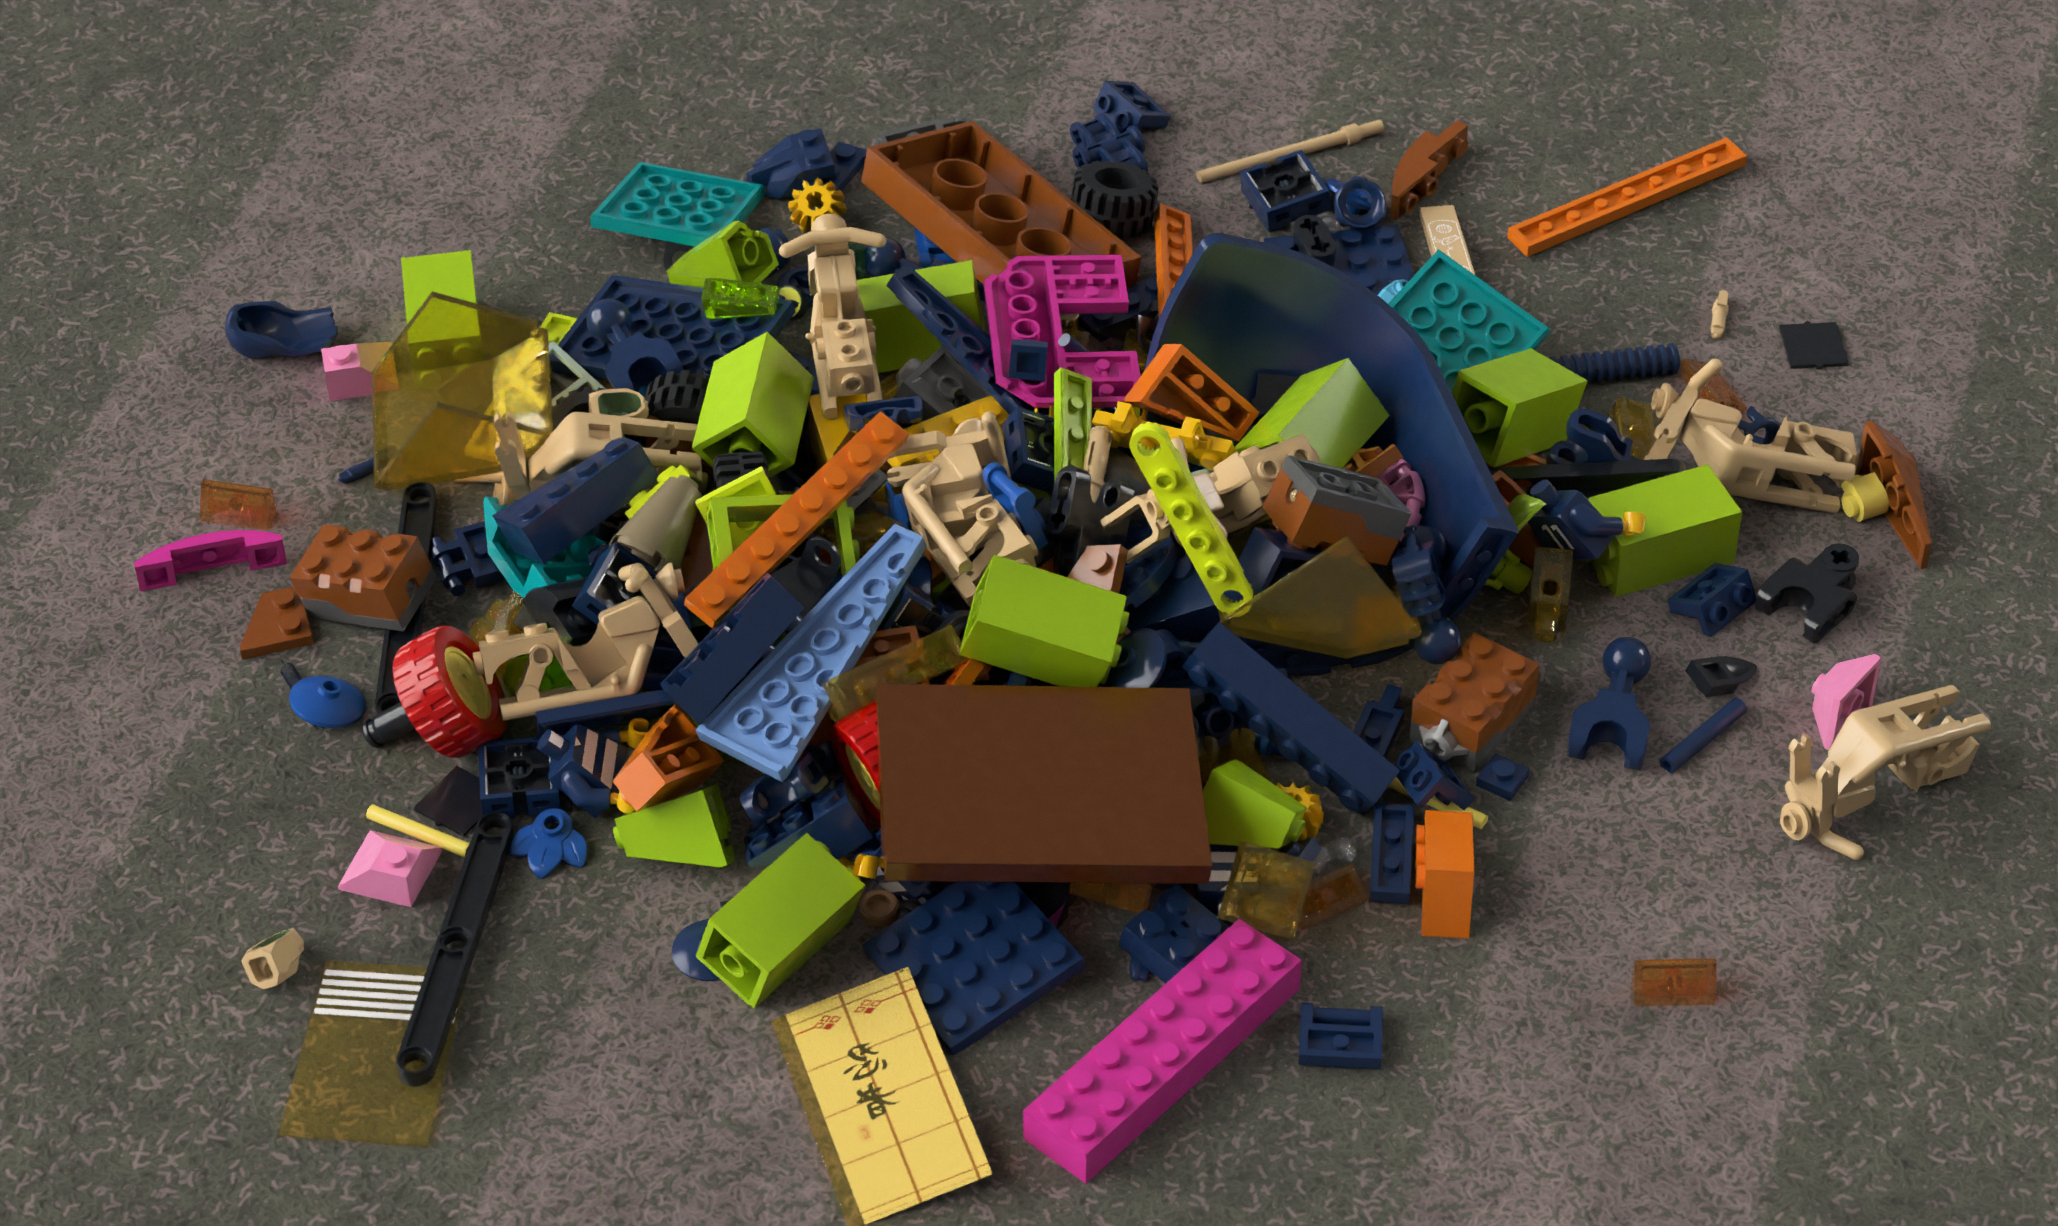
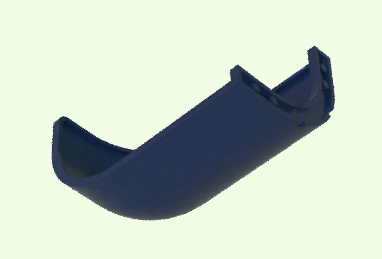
(1284, 313)

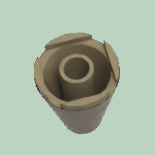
(662, 525)

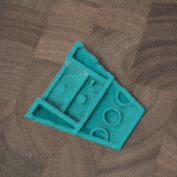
(525, 573)

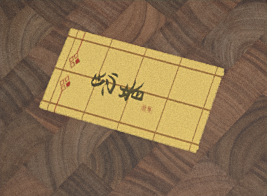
(880, 1098)

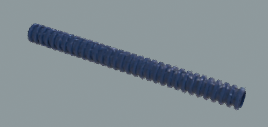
(1623, 364)

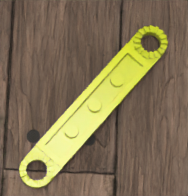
(1190, 517)

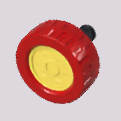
(440, 696)
(857, 754)

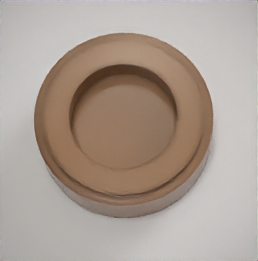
(878, 908)

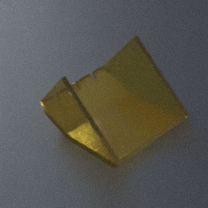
(447, 383)
(1325, 605)

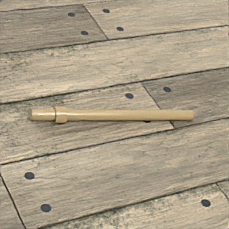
(1349, 134)

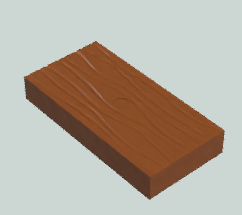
(984, 201)

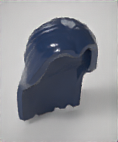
(273, 329)

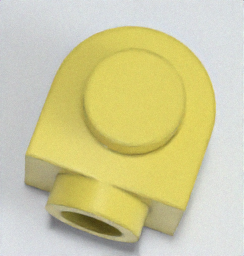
(1864, 497)

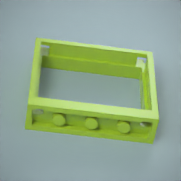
(760, 508)

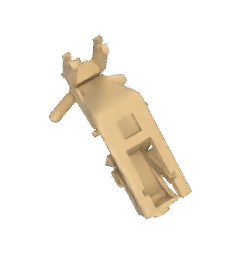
(839, 329)
(579, 438)
(1746, 466)
(1235, 486)
(952, 503)
(606, 666)
(1866, 744)

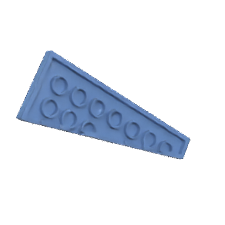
(783, 698)

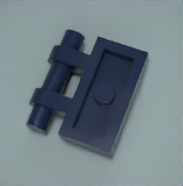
(471, 545)

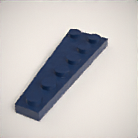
(956, 332)

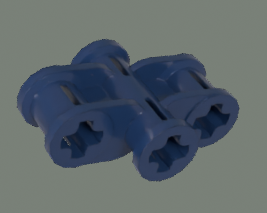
(1101, 141)

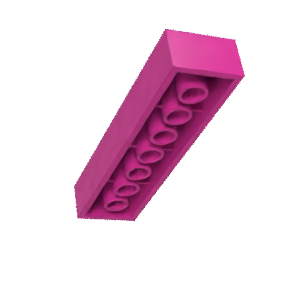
(1161, 1050)

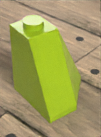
(728, 254)
(1249, 809)
(679, 830)

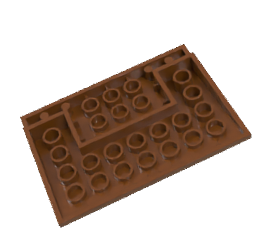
(1040, 784)

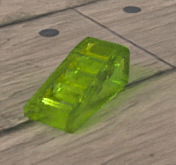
(738, 298)

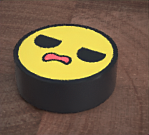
(798, 297)

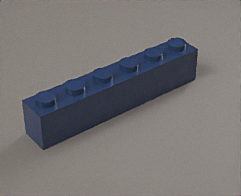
(1290, 719)

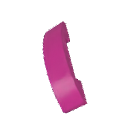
(209, 551)

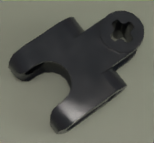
(1078, 518)
(1818, 588)

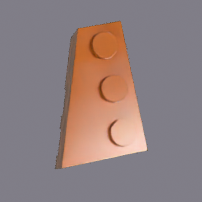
(1183, 387)
(666, 762)
(1445, 872)

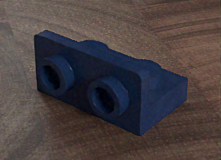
(1129, 105)
(1715, 597)
(1428, 776)

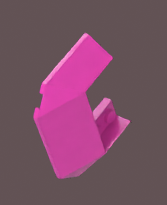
(1028, 304)

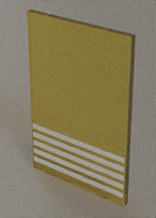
(348, 1065)

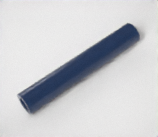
(1703, 735)

